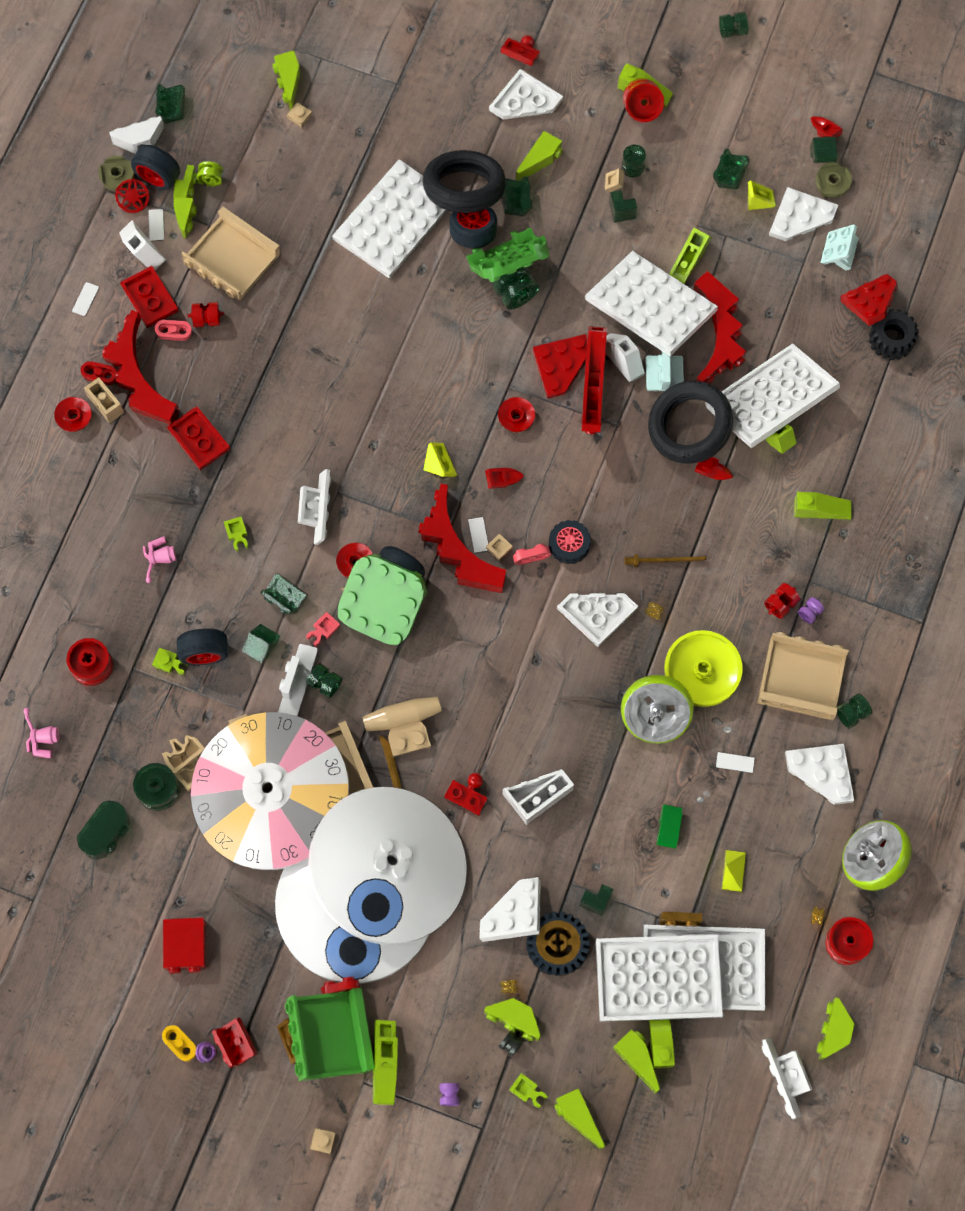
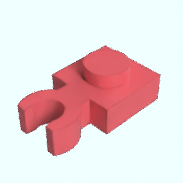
(325, 626)

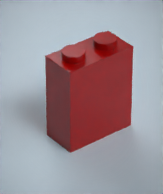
(184, 945)

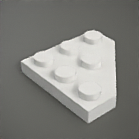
(525, 97)
(801, 214)
(597, 613)
(823, 771)
(515, 913)

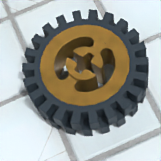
(578, 943)

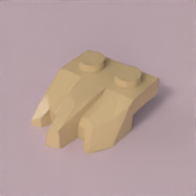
(184, 759)

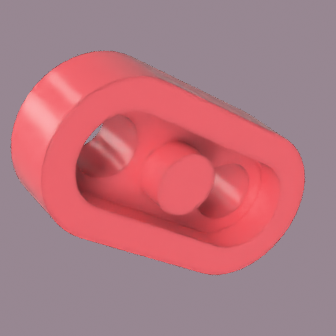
(174, 329)
(537, 553)

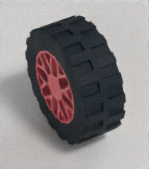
(569, 541)

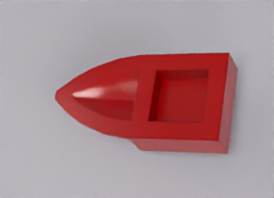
(825, 127)
(713, 469)
(502, 477)

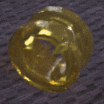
(654, 610)
(817, 916)
(508, 986)

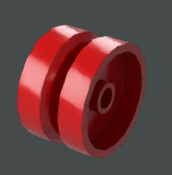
(646, 90)
(81, 654)
(860, 941)

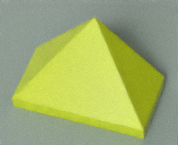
(759, 196)
(438, 461)
(733, 871)

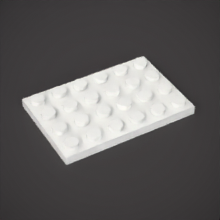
(390, 220)
(651, 303)
(776, 394)
(739, 960)
(658, 978)

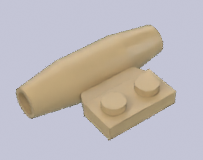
(404, 722)

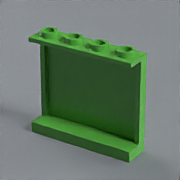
(329, 1035)

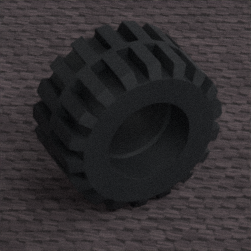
(894, 348)

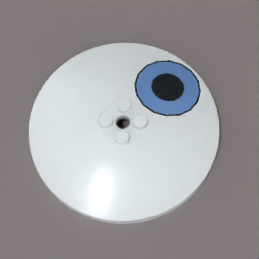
(365, 891)
(326, 946)

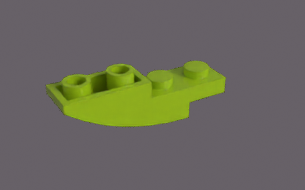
(184, 202)
(385, 1062)

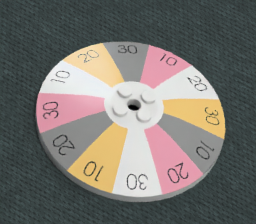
(275, 826)

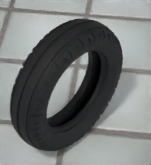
(464, 200)
(673, 397)

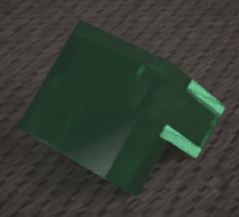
(823, 149)
(622, 209)
(260, 643)
(598, 902)

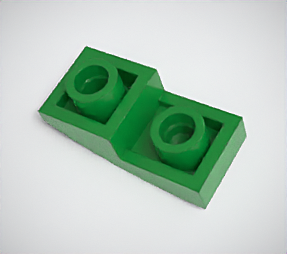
(669, 826)

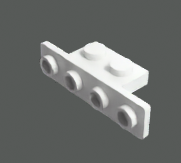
(314, 506)
(294, 684)
(789, 1074)

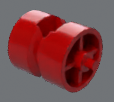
(206, 314)
(783, 599)

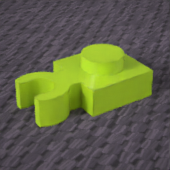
(236, 531)
(167, 661)
(525, 1089)

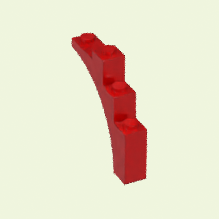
(726, 327)
(123, 355)
(593, 380)
(472, 570)

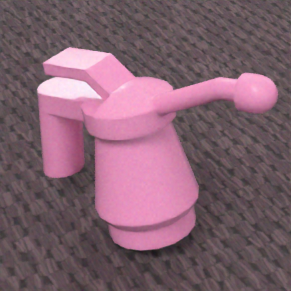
(163, 555)
(45, 735)

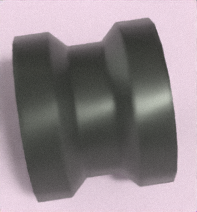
(510, 1044)

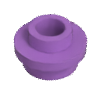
(210, 1052)

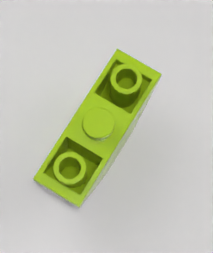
(515, 1017)
(836, 1030)

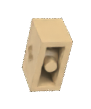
(103, 400)

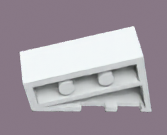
(538, 795)

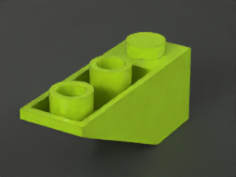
(288, 69)

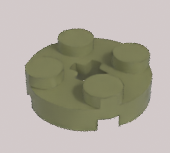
(108, 168)
(831, 189)

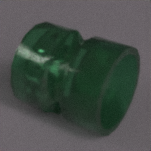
(727, 26)
(633, 160)
(324, 680)
(856, 709)

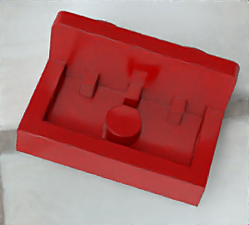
(234, 1043)

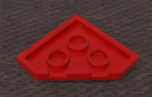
(871, 299)
(560, 363)

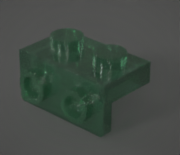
(170, 103)
(730, 170)
(517, 197)
(284, 594)

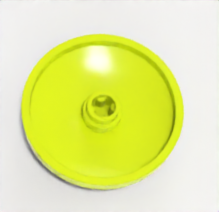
(705, 666)

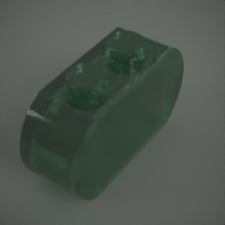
(103, 830)

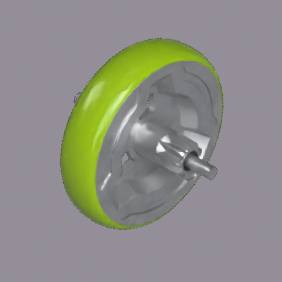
(663, 692)
(885, 863)

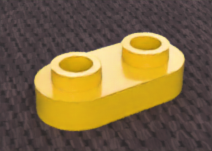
(179, 1044)

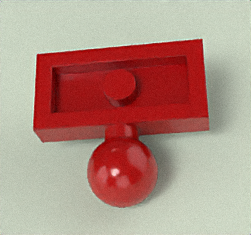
(521, 50)
(466, 796)

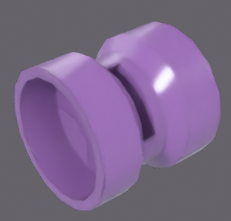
(811, 610)
(449, 1093)

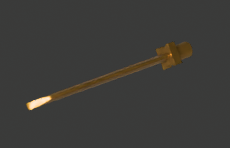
(635, 560)
(391, 762)

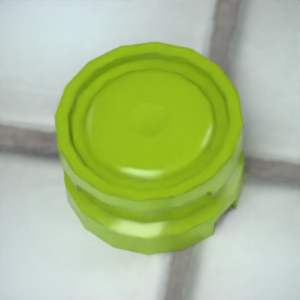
(209, 173)

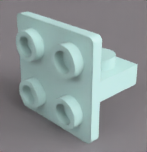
(841, 247)
(663, 371)

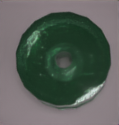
(516, 288)
(156, 775)

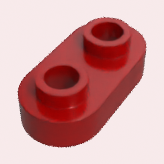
(100, 370)
(332, 987)

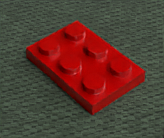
(149, 296)
(198, 438)

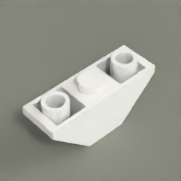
(138, 134)
(141, 246)
(624, 356)

